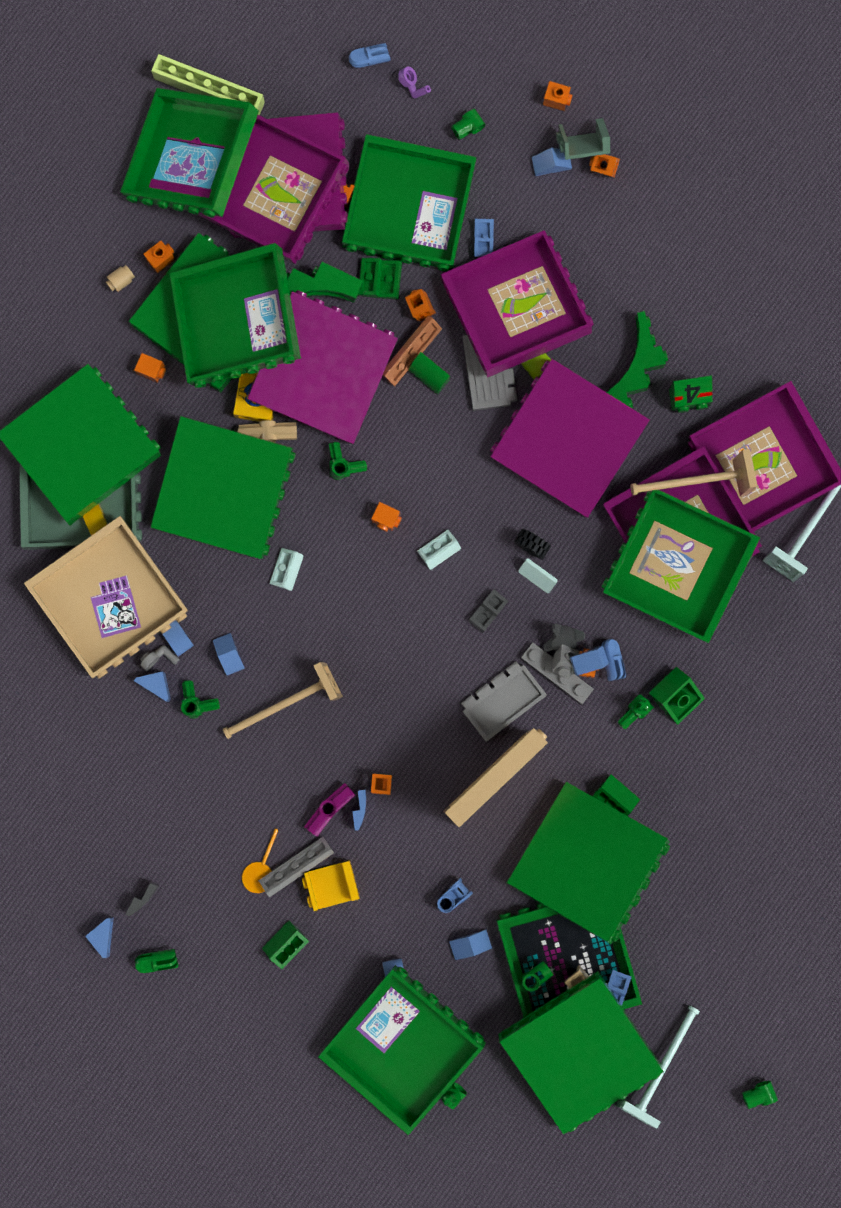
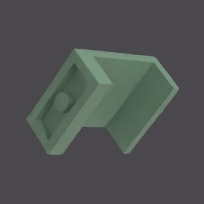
(585, 144)

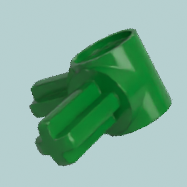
(337, 460)
(200, 706)
(638, 708)
(454, 1095)

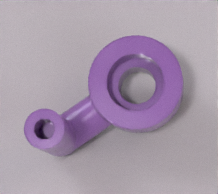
(408, 79)

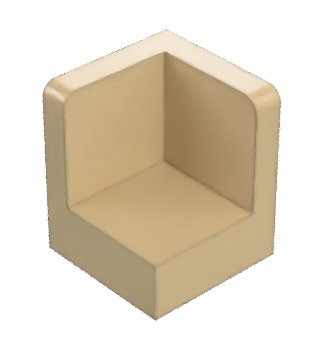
(576, 977)

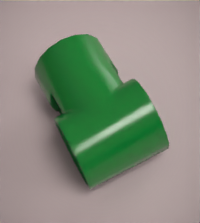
(470, 123)
(544, 970)
(761, 1094)

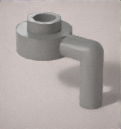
(150, 659)

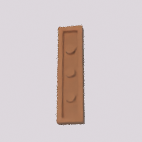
(406, 355)

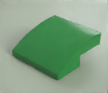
(380, 278)

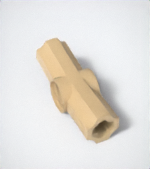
(271, 430)

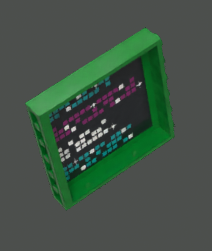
(563, 946)

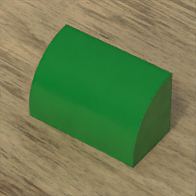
(429, 373)
(616, 795)
(285, 945)

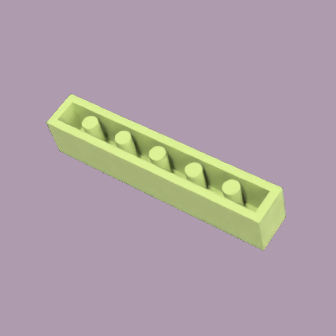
(202, 83)

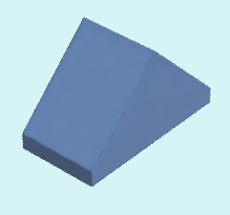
(550, 162)
(228, 654)
(589, 661)
(156, 684)
(101, 937)
(470, 945)

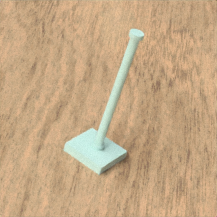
(784, 562)
(639, 1110)

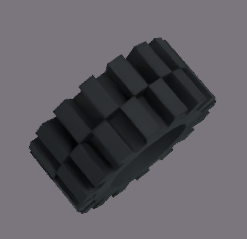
(532, 544)

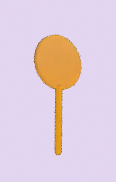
(257, 870)

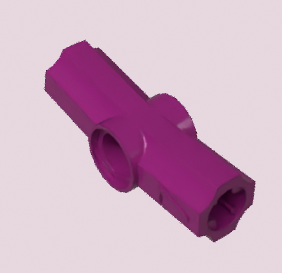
(320, 818)

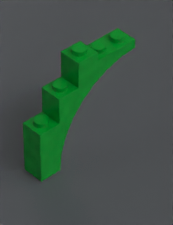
(326, 282)
(645, 359)

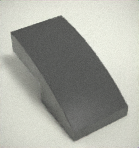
(488, 611)
(138, 903)

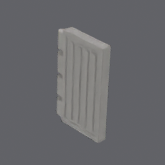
(490, 391)
(504, 702)

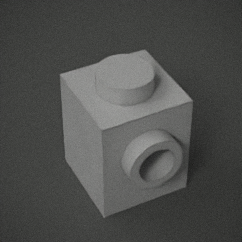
(561, 661)

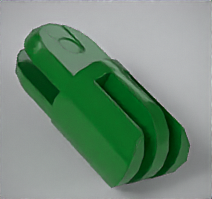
(156, 961)

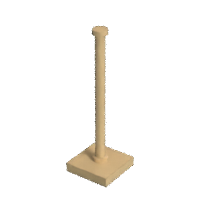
(743, 473)
(325, 682)

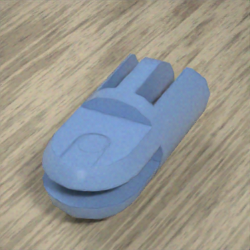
(369, 56)
(615, 669)

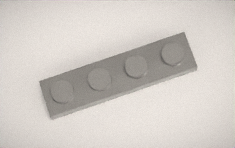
(543, 663)
(296, 866)

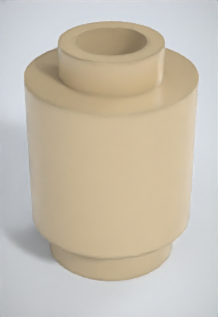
(120, 278)

